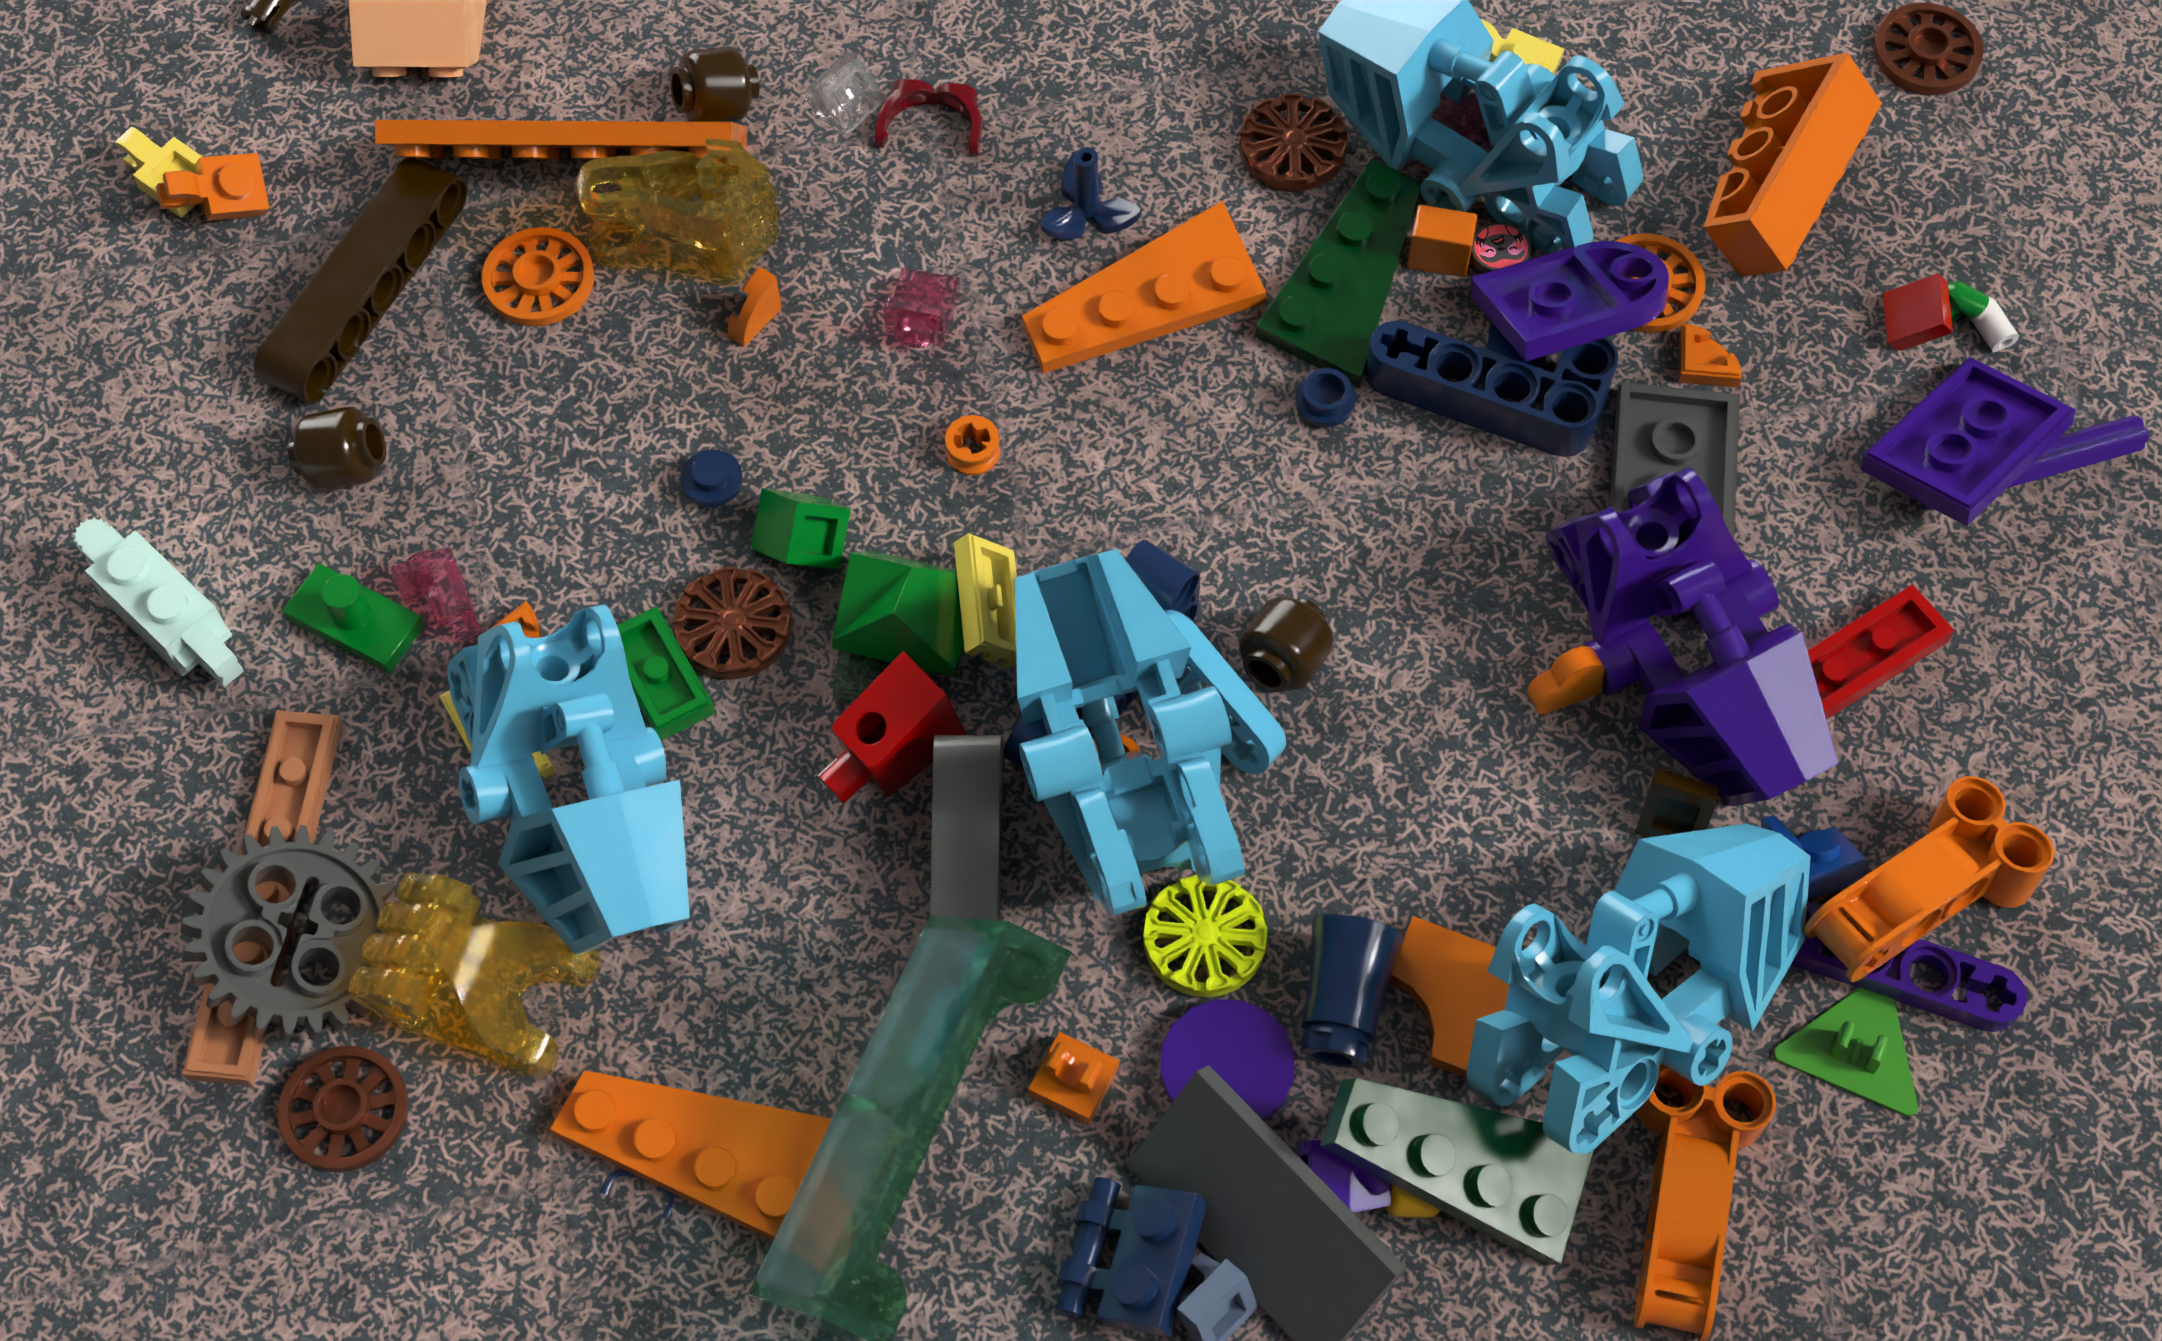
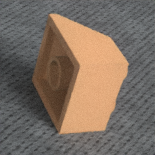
(416, 34)

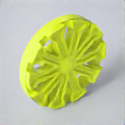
(1205, 937)

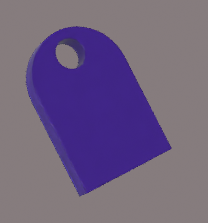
(1573, 296)

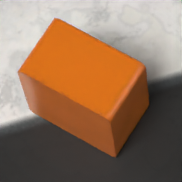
(1442, 240)

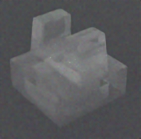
(845, 93)

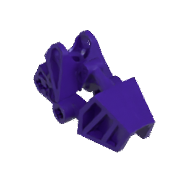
(1751, 714)

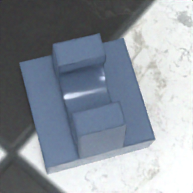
(1218, 1303)

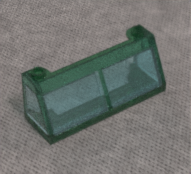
(830, 1238)

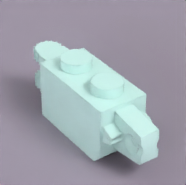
(157, 601)

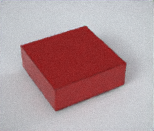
(1917, 312)

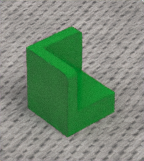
(800, 528)

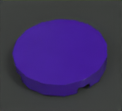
(1239, 1045)

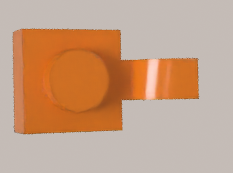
(224, 185)

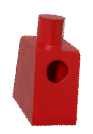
(889, 731)

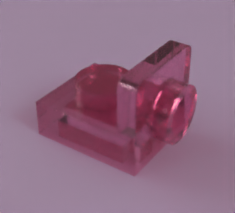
(921, 308)
(442, 581)

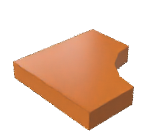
(1450, 985)

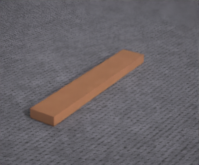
(286, 796)

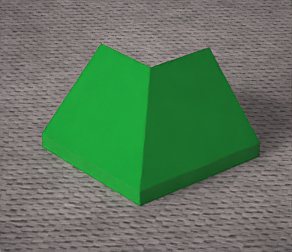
(900, 607)

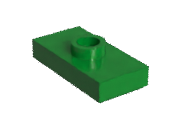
(662, 675)

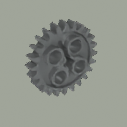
(236, 914)

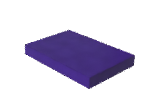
(1967, 440)

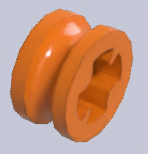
(961, 457)

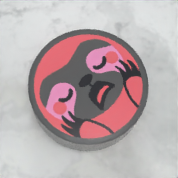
(1498, 247)

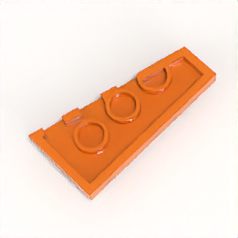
(1159, 289)
(700, 1146)

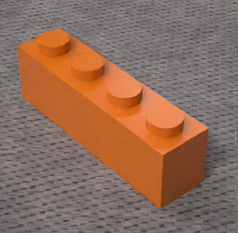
(1788, 159)

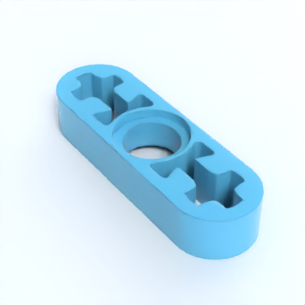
(1254, 731)

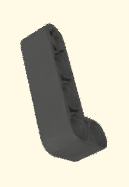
(967, 826)

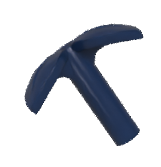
(1082, 187)

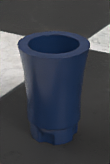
(1346, 987)

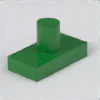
(353, 618)

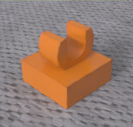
(1074, 1078)

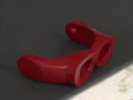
(953, 95)

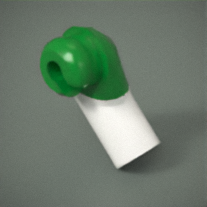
(1984, 314)

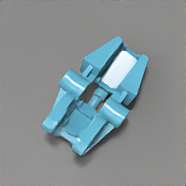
(1397, 57)
(1080, 641)
(593, 863)
(1719, 891)

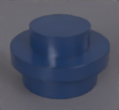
(1325, 398)
(711, 478)

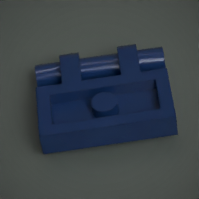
(1149, 1261)

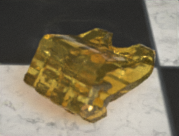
(699, 239)
(462, 975)

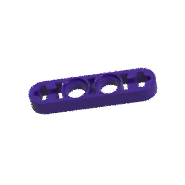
(1894, 981)

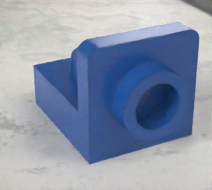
(1833, 857)

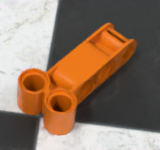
(1959, 860)
(1693, 1196)

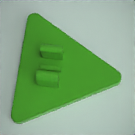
(1857, 1050)

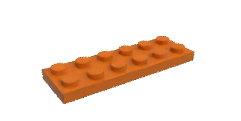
(544, 138)

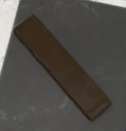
(360, 280)

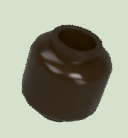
(714, 85)
(337, 449)
(1285, 644)

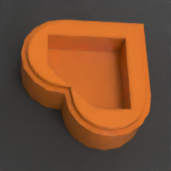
(1570, 680)

